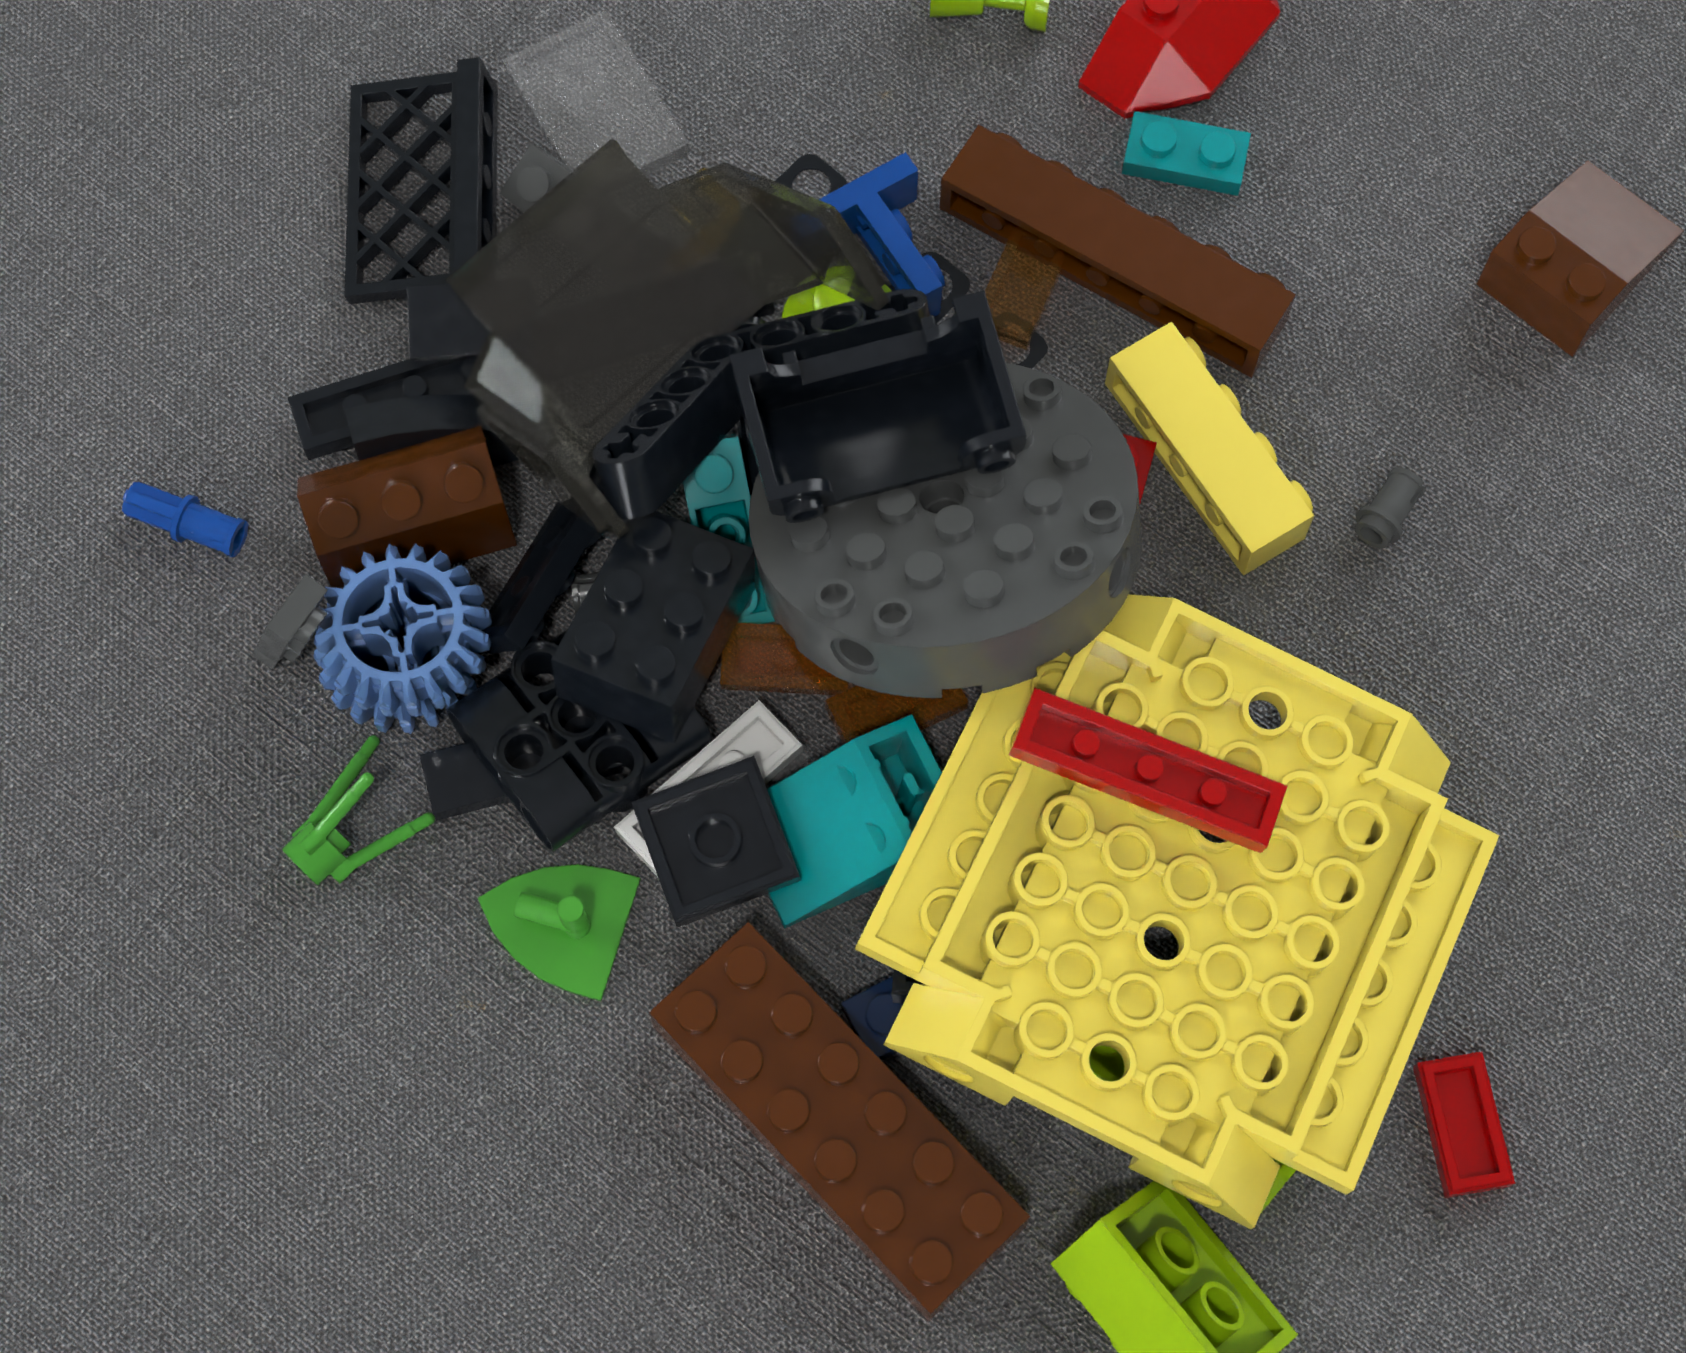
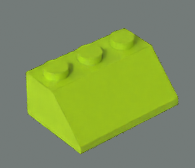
(1168, 1282)

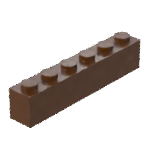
(1117, 249)

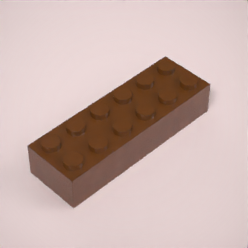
(839, 1121)

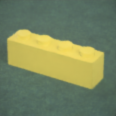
(1209, 447)

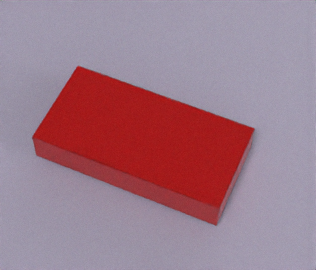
(1463, 1124)

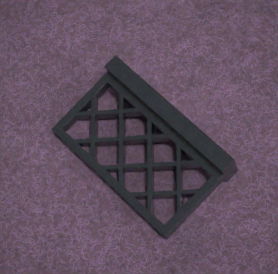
(469, 169)

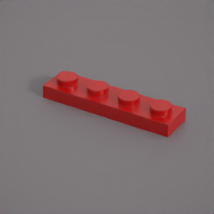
(1148, 770)

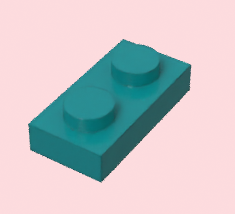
(1186, 153)

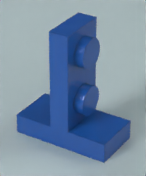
(872, 212)

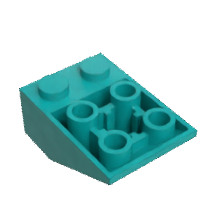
(852, 817)

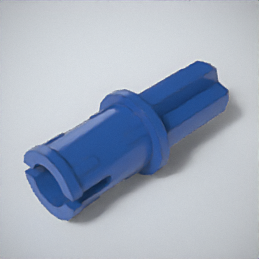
(185, 518)

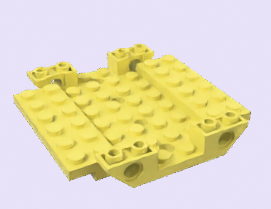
(1291, 963)

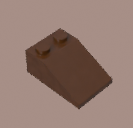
(1577, 256)

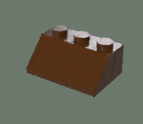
(422, 494)

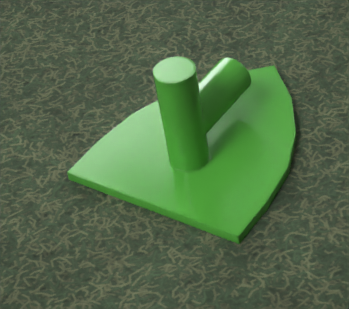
(563, 923)

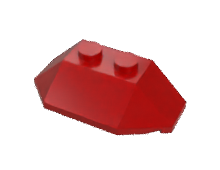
(1173, 51)

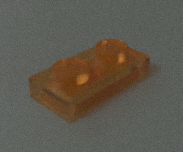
(767, 661)

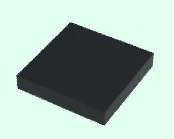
(715, 841)

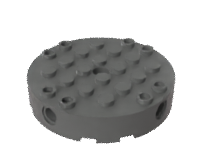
(968, 569)

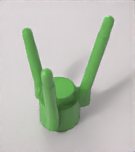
(317, 843)

